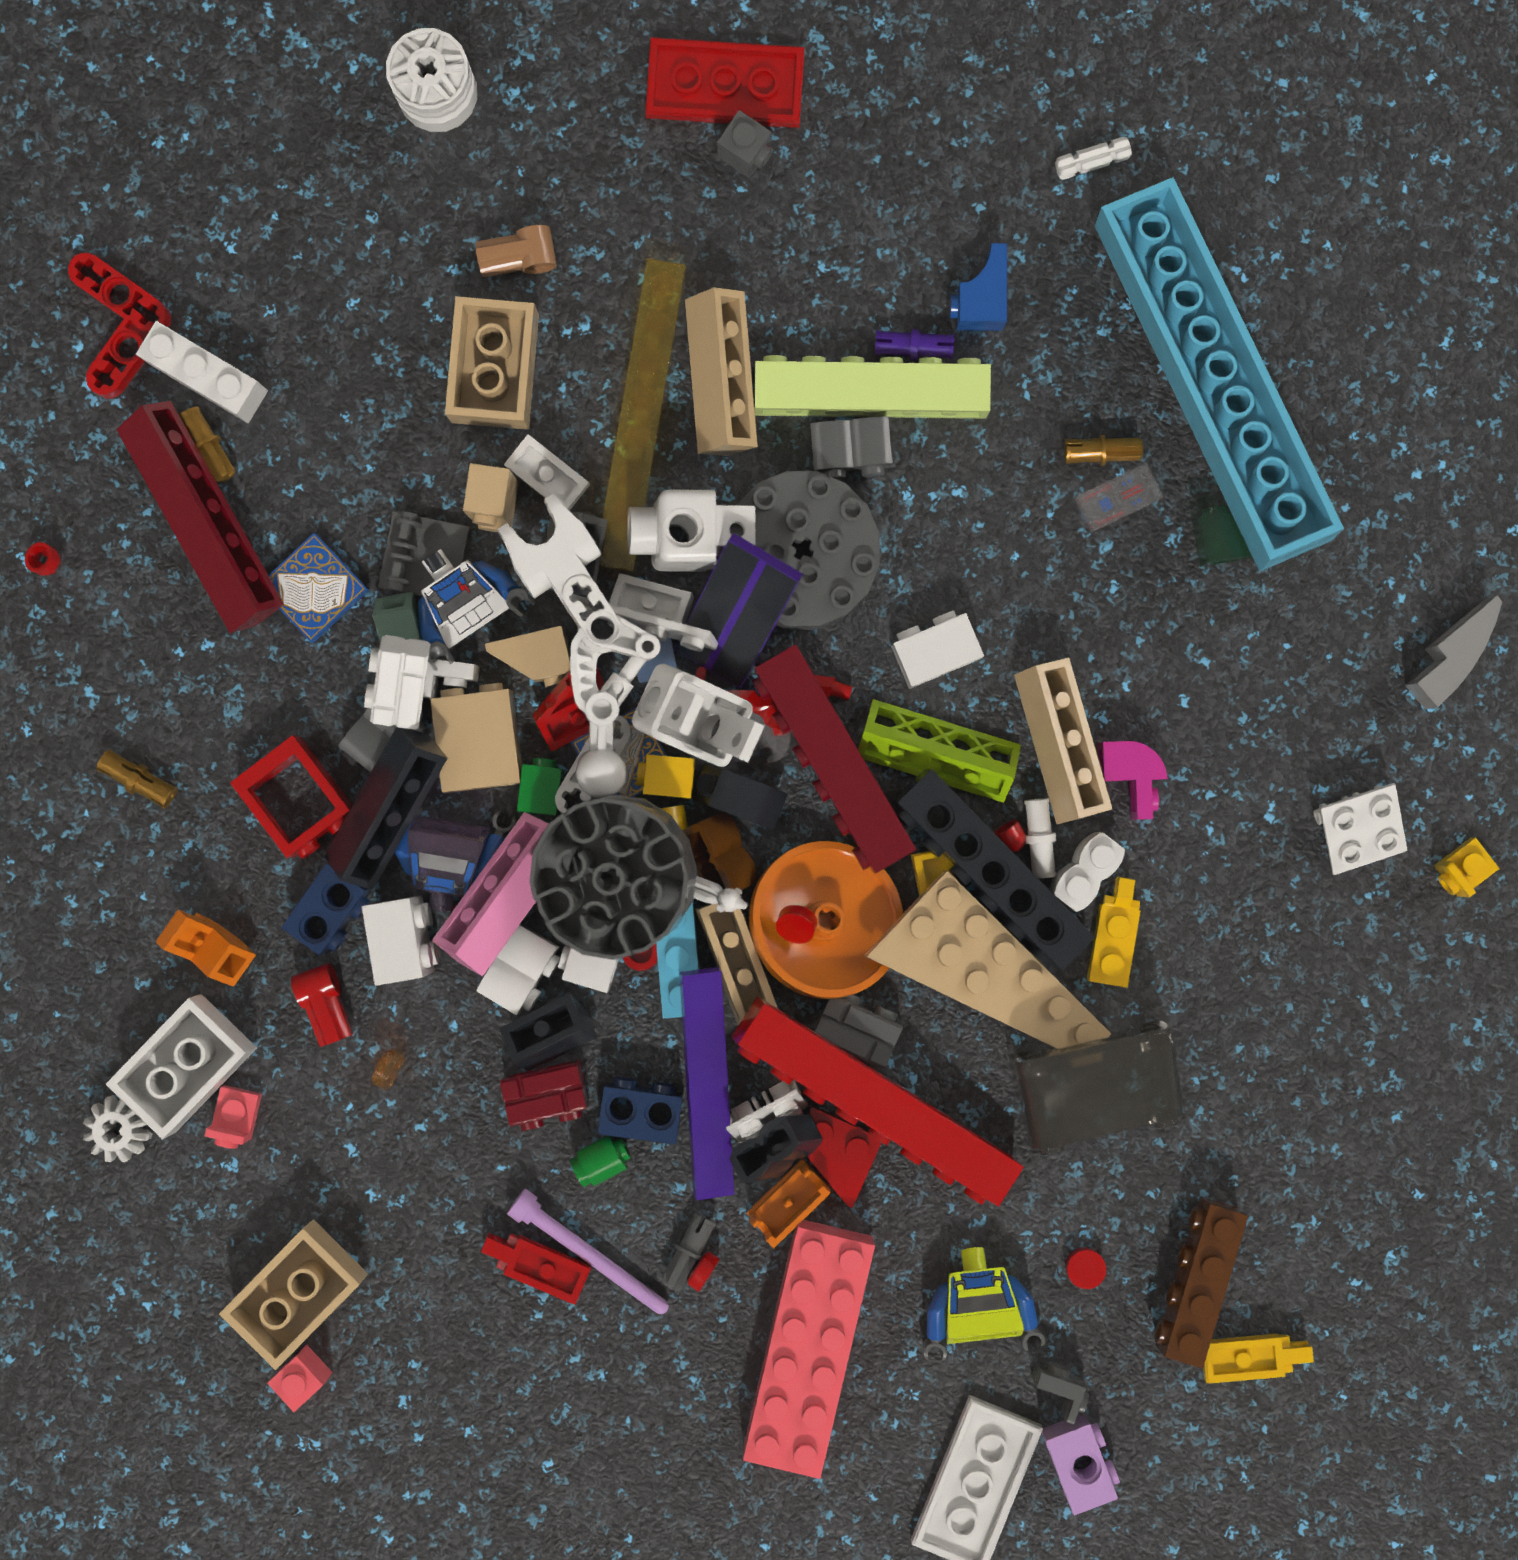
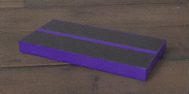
(740, 608)

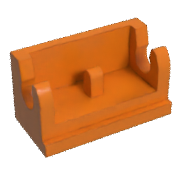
(788, 1202)

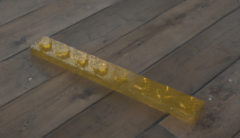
(641, 406)

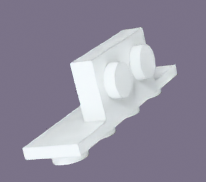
(656, 610)

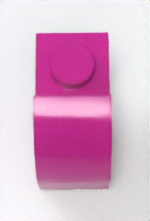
(1139, 766)

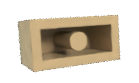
(490, 496)

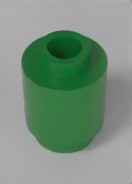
(600, 1161)

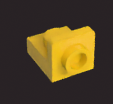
(1465, 868)

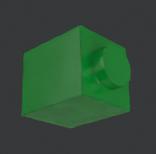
(539, 787)

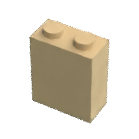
(477, 737)

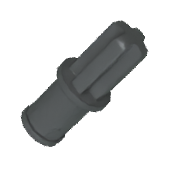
(688, 1252)

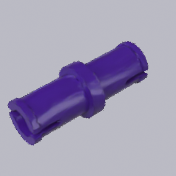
(914, 344)

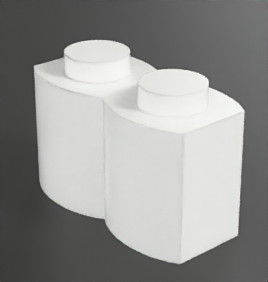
(1092, 861)
(518, 969)

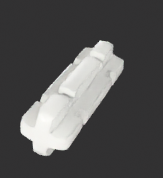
(1093, 158)

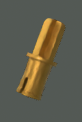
(207, 444)
(1102, 450)

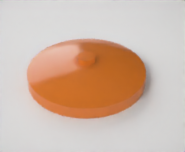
(851, 916)

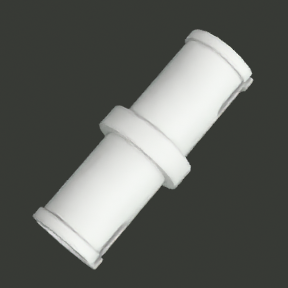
(1040, 837)

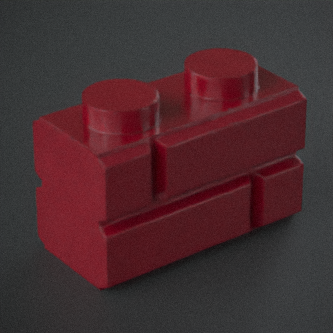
(545, 1094)

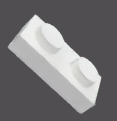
(546, 472)

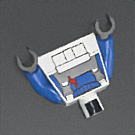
(463, 601)

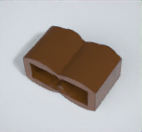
(720, 852)

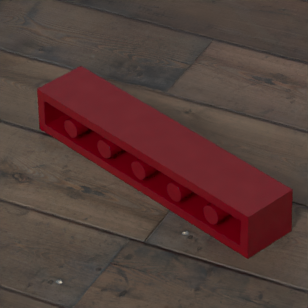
(199, 516)
(834, 760)

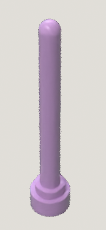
(528, 1210)

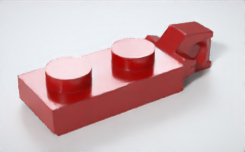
(538, 1265)

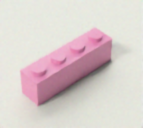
(494, 901)

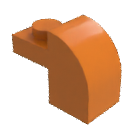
(207, 945)

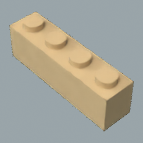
(721, 372)
(1063, 741)
(735, 957)

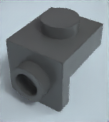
(1059, 1381)

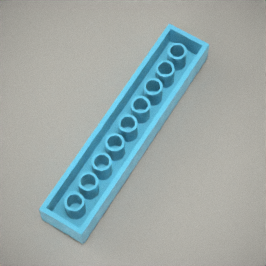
(1217, 375)

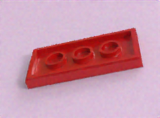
(720, 78)

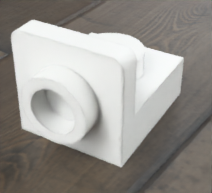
(454, 675)

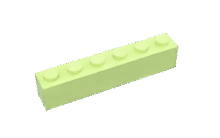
(872, 388)

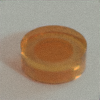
(387, 1069)

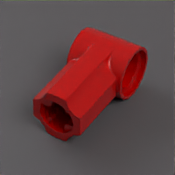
(319, 994)

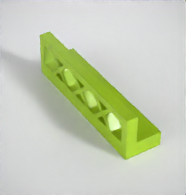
(906, 751)

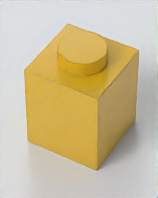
(666, 776)

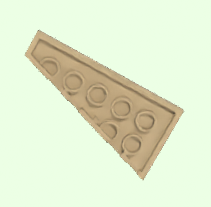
(974, 959)

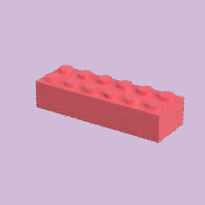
(808, 1348)

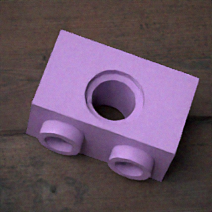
(1087, 1486)

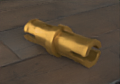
(136, 778)

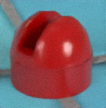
(34, 554)
(1011, 835)

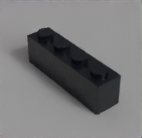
(385, 807)

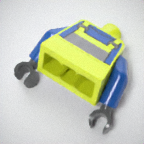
(980, 1306)

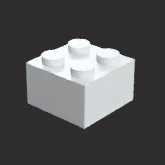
(400, 940)

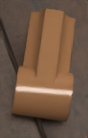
(526, 251)

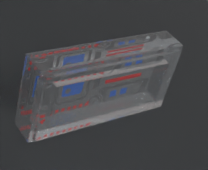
(1118, 497)

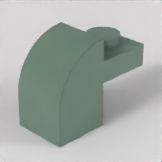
(397, 616)

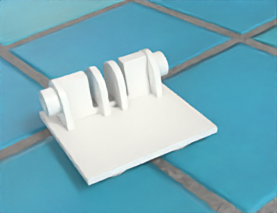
(1362, 828)
(748, 1124)

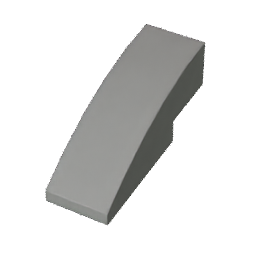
(1455, 654)

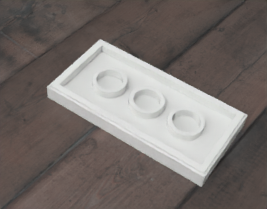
(976, 1482)

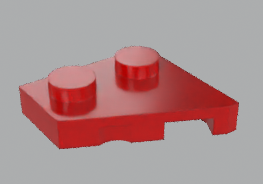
(560, 717)
(843, 1154)

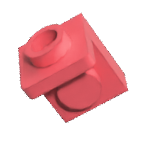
(234, 1117)

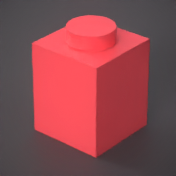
(300, 1378)

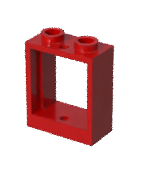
(270, 766)

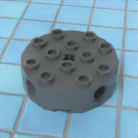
(837, 538)
(578, 894)

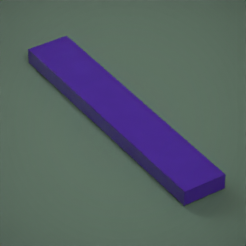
(706, 1082)

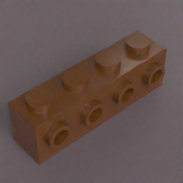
(1200, 1282)

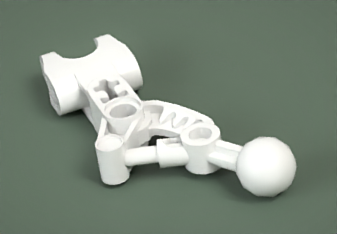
(561, 566)

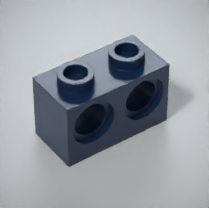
(320, 902)
(640, 1122)

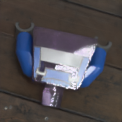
(447, 855)

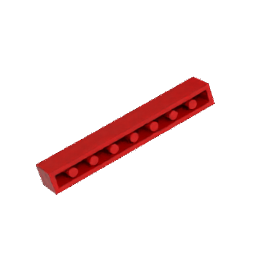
(877, 1102)

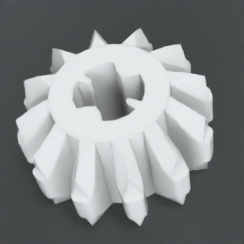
(103, 1129)

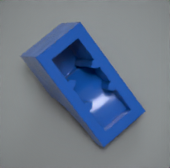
(983, 301)

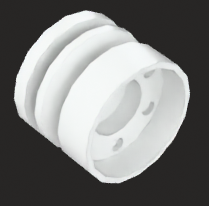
(438, 100)

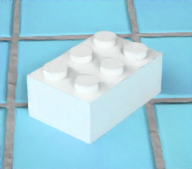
(181, 1066)

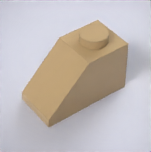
(538, 655)

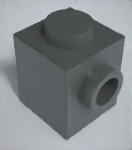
(745, 145)

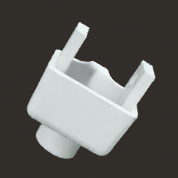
(700, 518)
(684, 711)

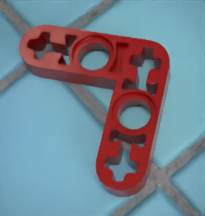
(131, 327)

